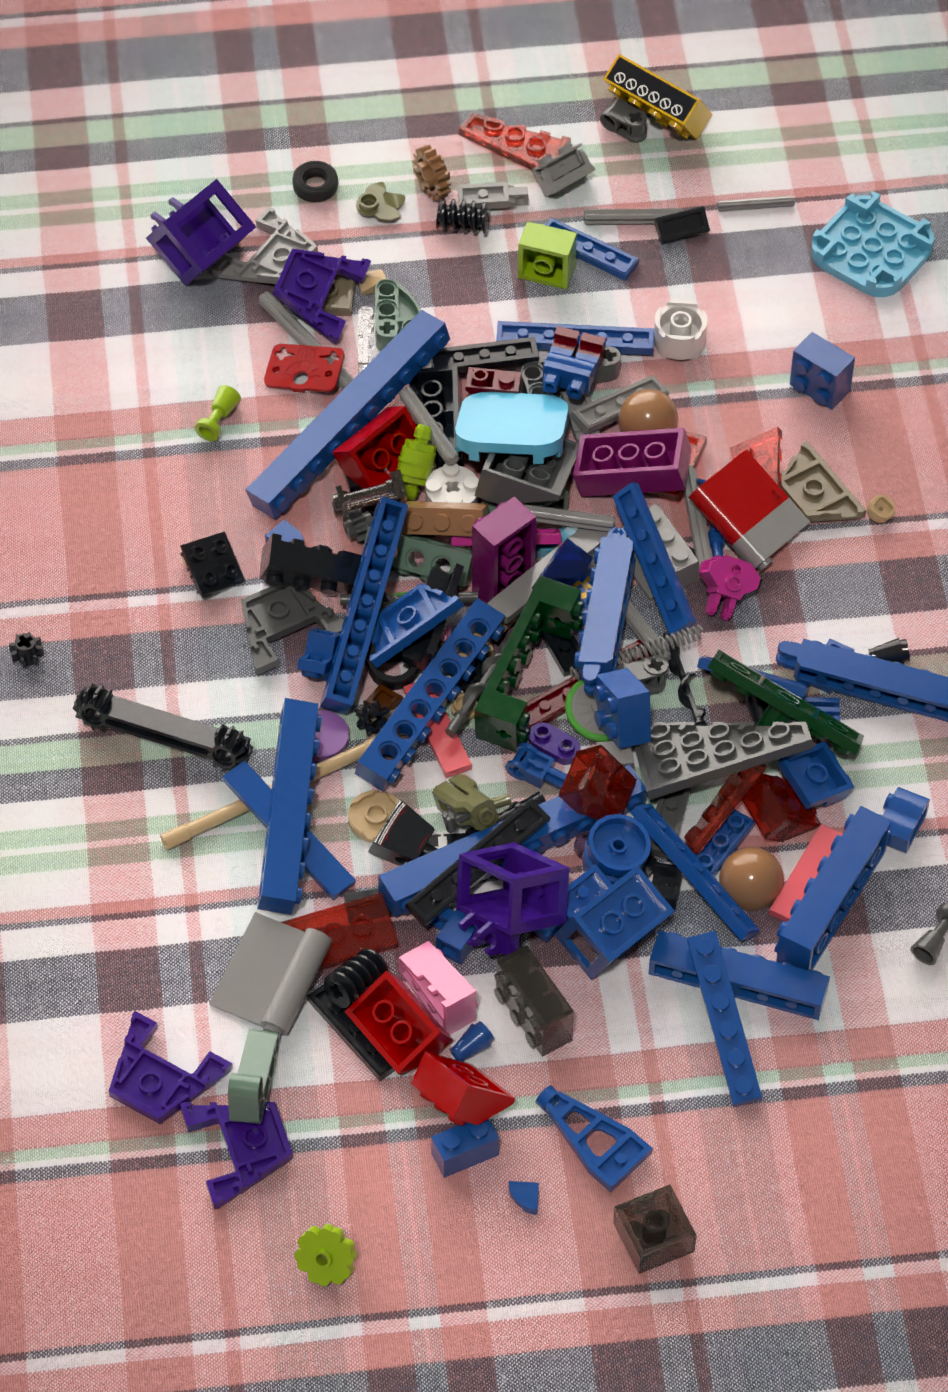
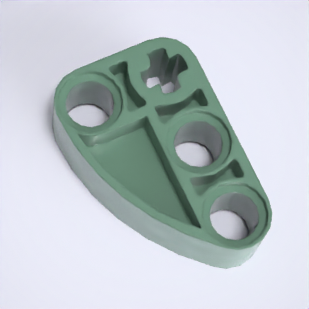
(393, 310)

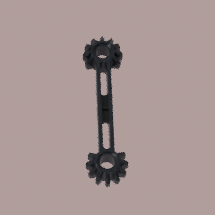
(104, 710)

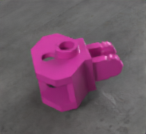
(727, 579)

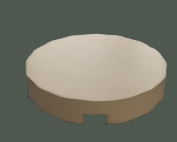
(369, 813)

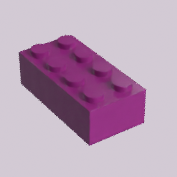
(648, 457)
(502, 548)

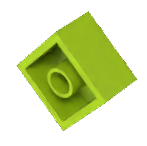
(547, 255)

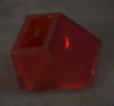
(597, 784)
(778, 809)

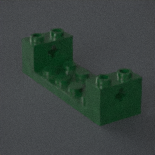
(551, 609)

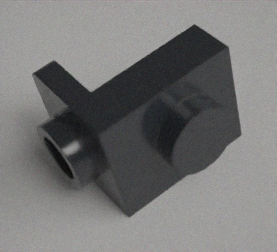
(668, 882)

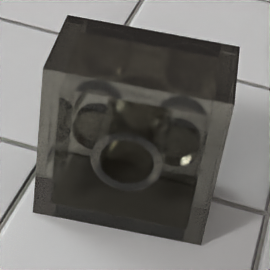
(654, 1229)

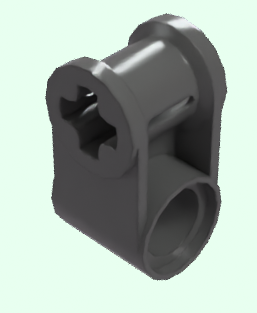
(625, 121)
(647, 675)

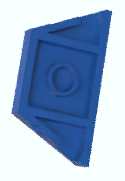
(409, 620)

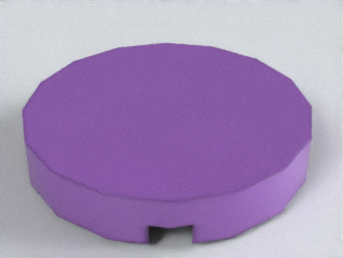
(332, 736)

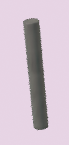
(755, 203)

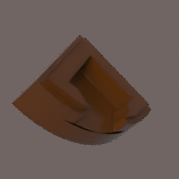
(386, 697)

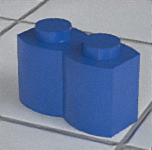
(907, 814)

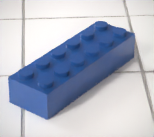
(833, 890)

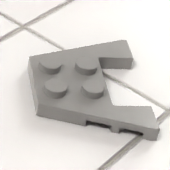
(271, 257)

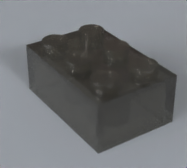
(533, 1001)

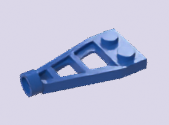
(618, 1160)

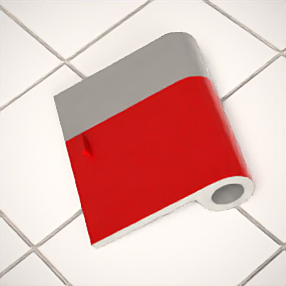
(749, 509)

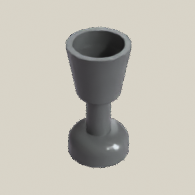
(930, 944)

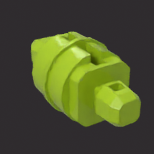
(417, 460)

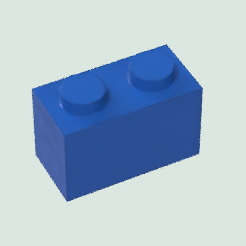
(464, 1146)

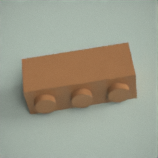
(442, 518)

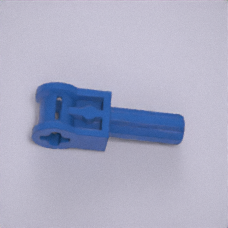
(534, 767)

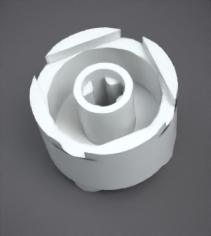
(680, 330)
(452, 484)

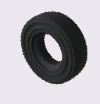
(318, 193)

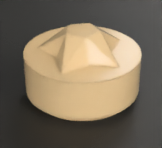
(880, 508)

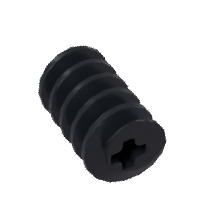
(463, 216)
(354, 977)

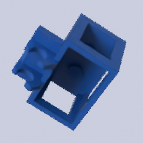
(611, 915)

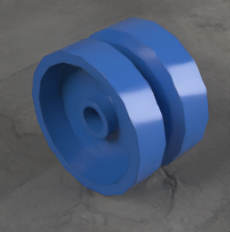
(616, 846)

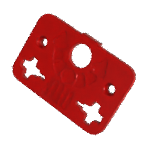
(305, 360)

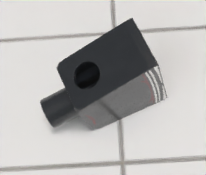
(403, 836)

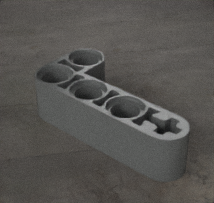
(533, 373)

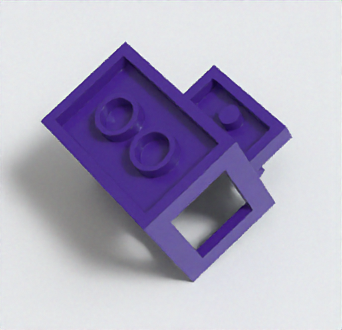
(198, 232)
(530, 899)

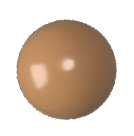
(648, 411)
(752, 878)

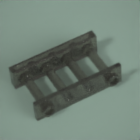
(393, 489)

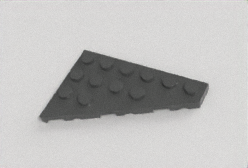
(693, 754)

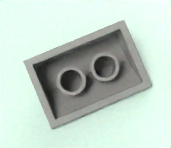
(680, 554)

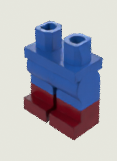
(573, 364)

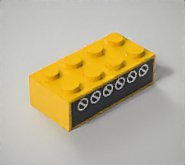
(657, 97)

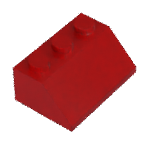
(376, 447)
(397, 1023)
(459, 1089)

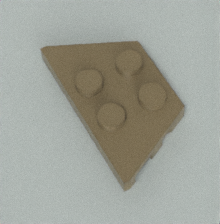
(818, 489)

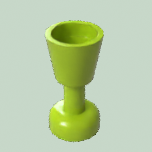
(223, 403)

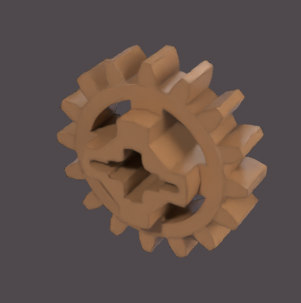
(431, 172)

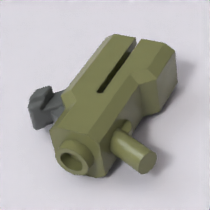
(466, 805)

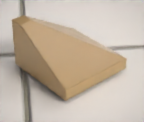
(370, 281)

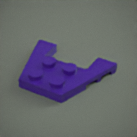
(306, 284)
(153, 1084)
(253, 1148)

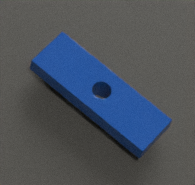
(730, 836)

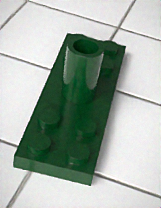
(783, 704)

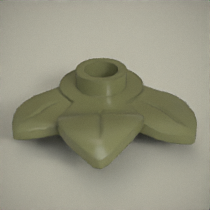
(380, 203)

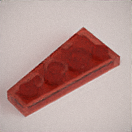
(721, 807)

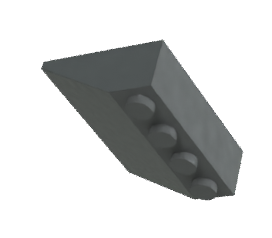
(517, 476)

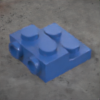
(816, 776)

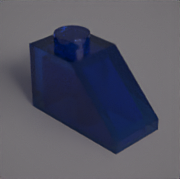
(568, 564)

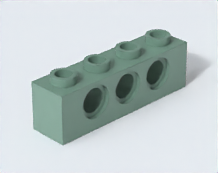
(432, 552)

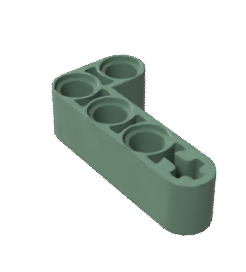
(251, 1085)

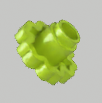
(326, 1255)

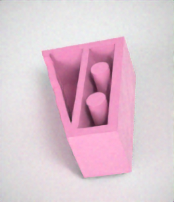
(439, 987)

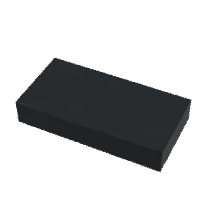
(682, 224)

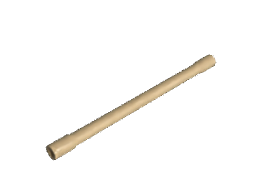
(186, 831)

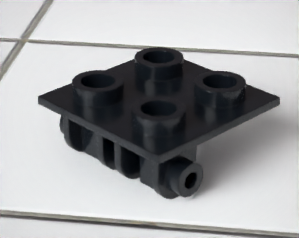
(212, 564)

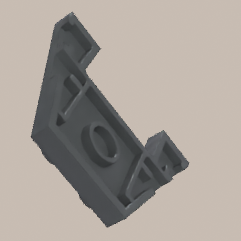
(277, 613)

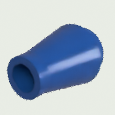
(473, 1041)

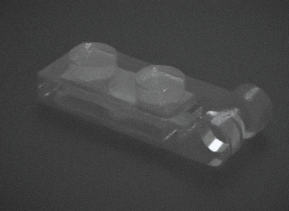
(365, 336)

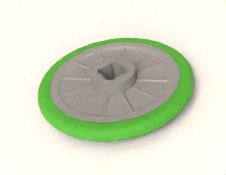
(580, 713)

